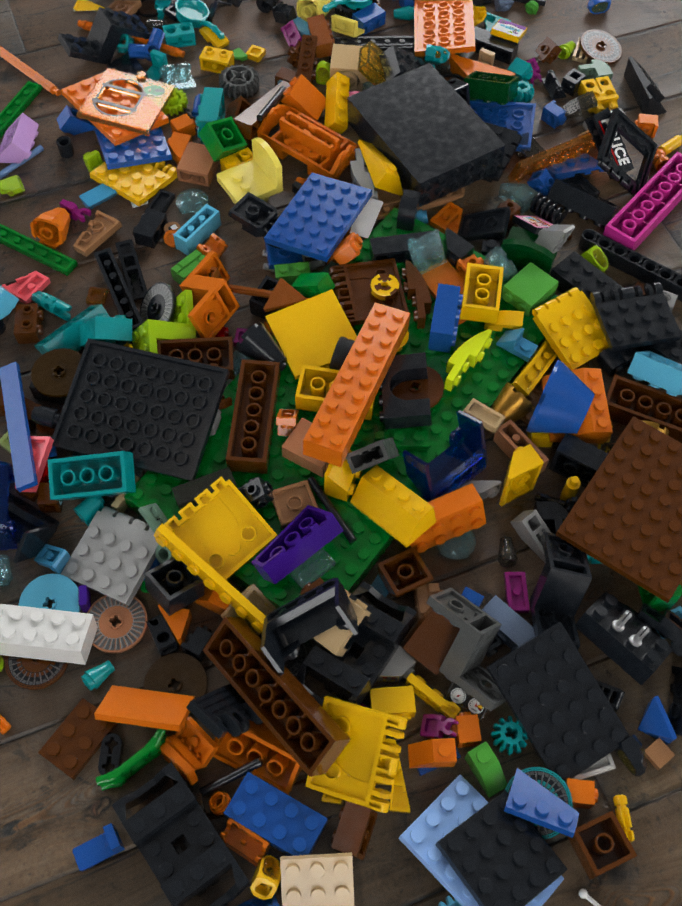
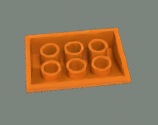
(597, 422)

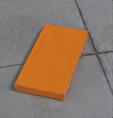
(445, 275)
(144, 708)

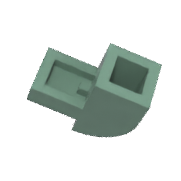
(596, 69)

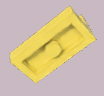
(345, 26)

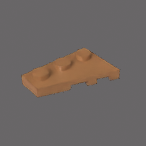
(97, 233)

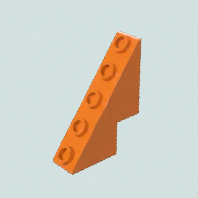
(465, 66)

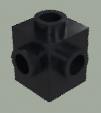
(257, 492)

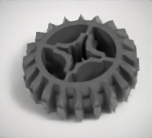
(239, 81)

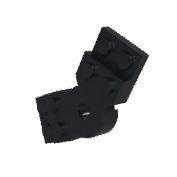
(254, 215)

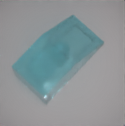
(518, 193)

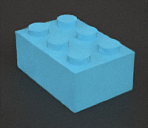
(657, 371)

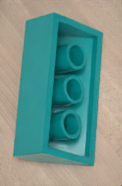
(68, 334)

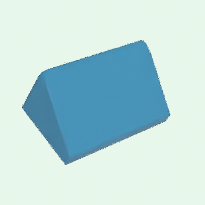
(97, 196)

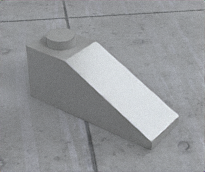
(530, 529)

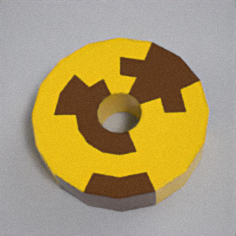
(384, 293)

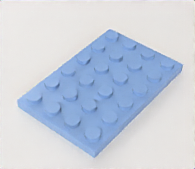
(444, 814)

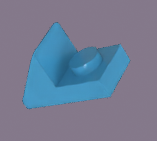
(514, 343)
(53, 558)

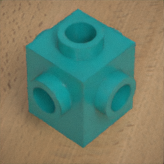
(123, 48)

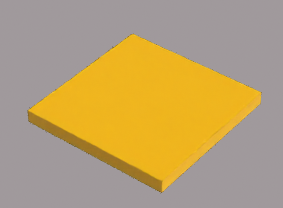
(310, 331)

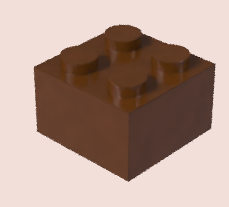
(601, 845)

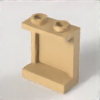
(336, 639)

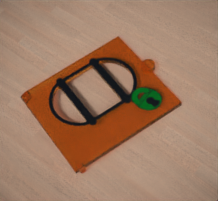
(137, 119)

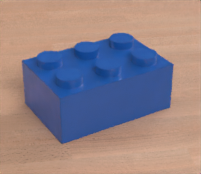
(445, 318)

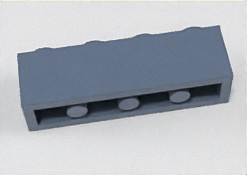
(514, 628)

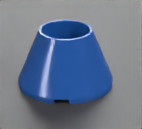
(561, 403)

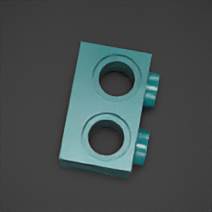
(179, 34)

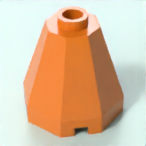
(51, 227)

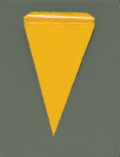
(85, 5)

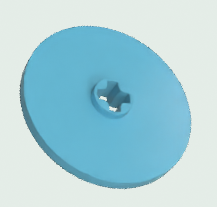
(51, 587)

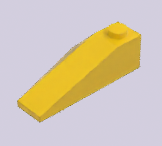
(381, 169)

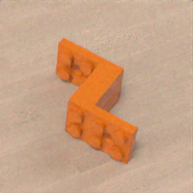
(210, 297)

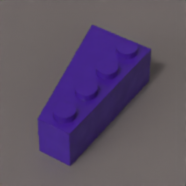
(297, 543)

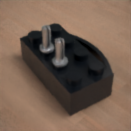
(624, 637)

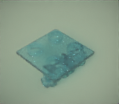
(178, 76)
(426, 251)

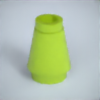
(567, 49)

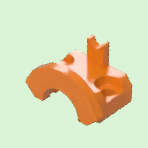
(213, 244)

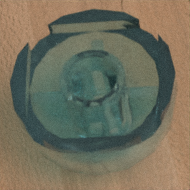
(498, 258)

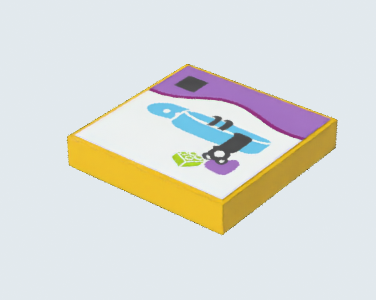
(508, 30)

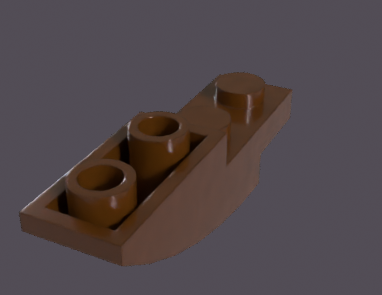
(417, 292)

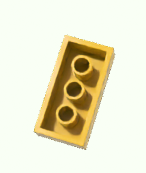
(314, 386)

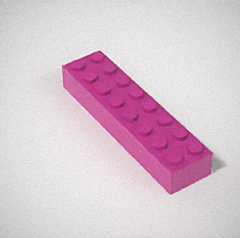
(648, 206)

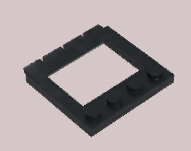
(635, 136)

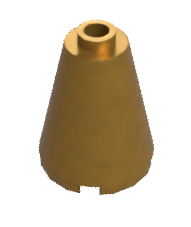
(512, 404)

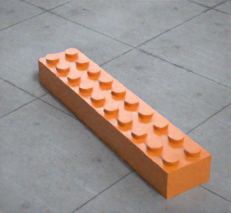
(356, 385)

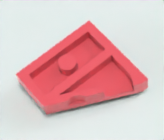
(27, 285)

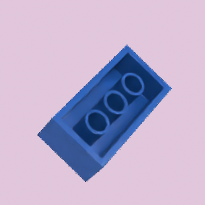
(276, 817)

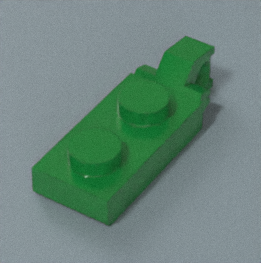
(405, 438)

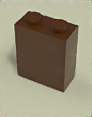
(431, 640)

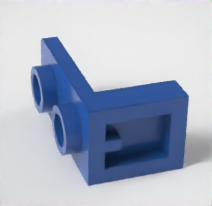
(98, 848)

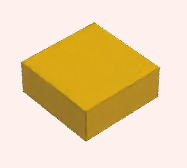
(256, 53)

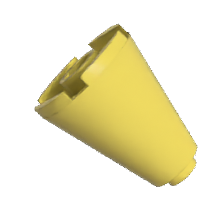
(311, 8)

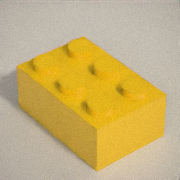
(481, 293)

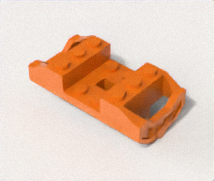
(308, 141)

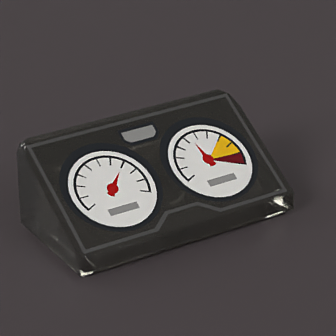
(465, 701)

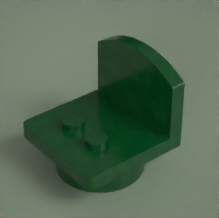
(522, 250)

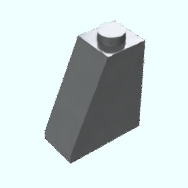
(372, 455)

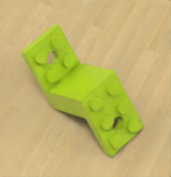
(150, 331)

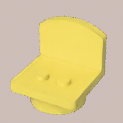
(258, 176)

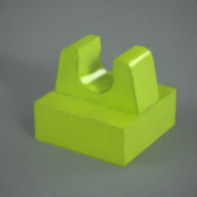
(92, 160)

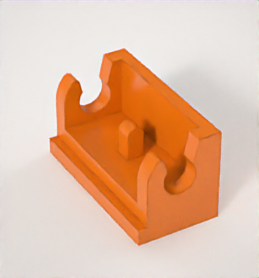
(244, 842)

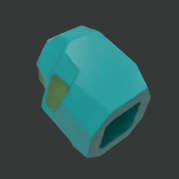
(436, 54)

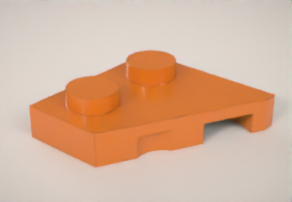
(447, 217)

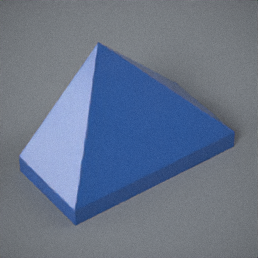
(656, 722)

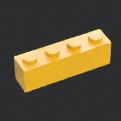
(336, 103)

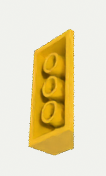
(393, 506)

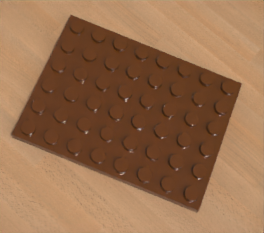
(634, 510)

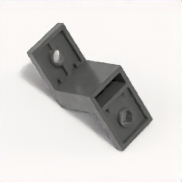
(469, 646)

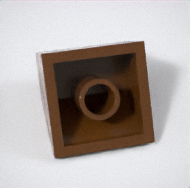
(404, 572)

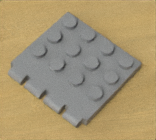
(113, 555)

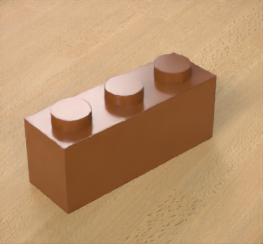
(321, 28)

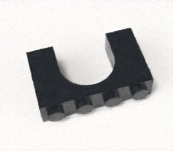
(400, 412)

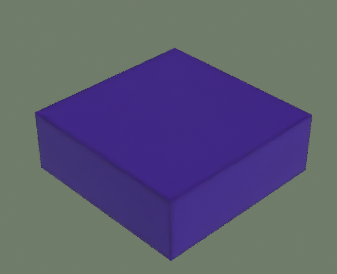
(84, 598)

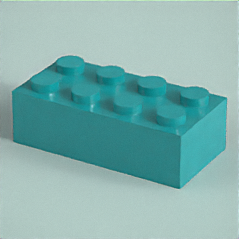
(91, 475)

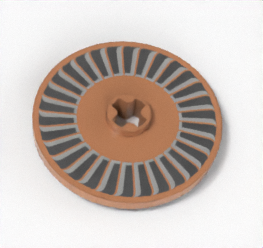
(125, 634)

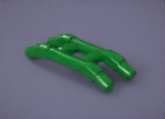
(121, 774)

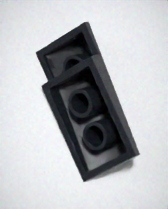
(643, 88)

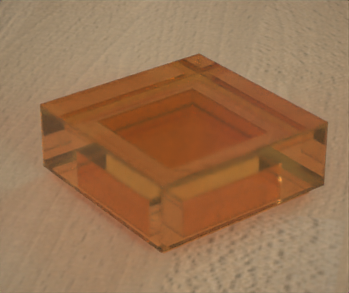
(96, 296)

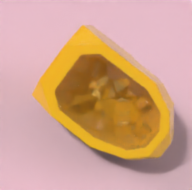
(266, 878)

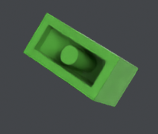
(486, 769)

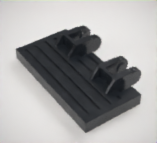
(224, 712)

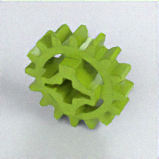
(176, 103)

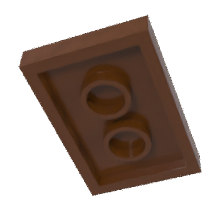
(76, 739)

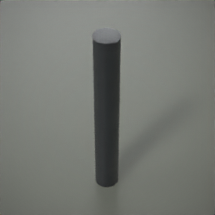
(233, 775)

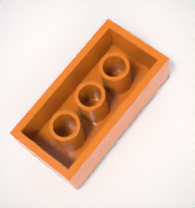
(455, 515)

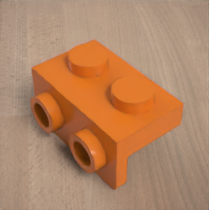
(193, 744)

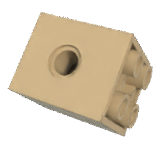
(345, 61)

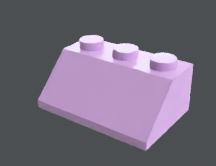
(18, 140)

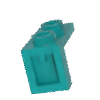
(158, 60)

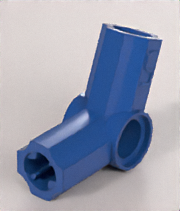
(140, 51)

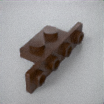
(307, 58)

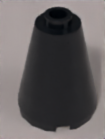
(261, 346)

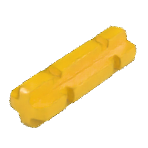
(623, 815)

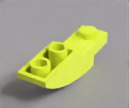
(467, 355)

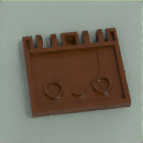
(353, 288)

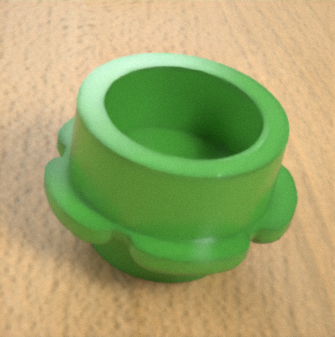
(531, 7)

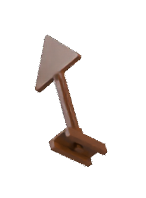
(282, 295)

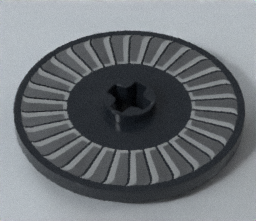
(158, 303)

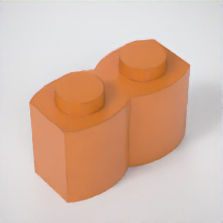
(348, 249)

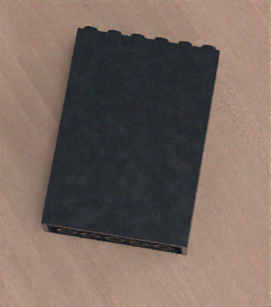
(426, 133)

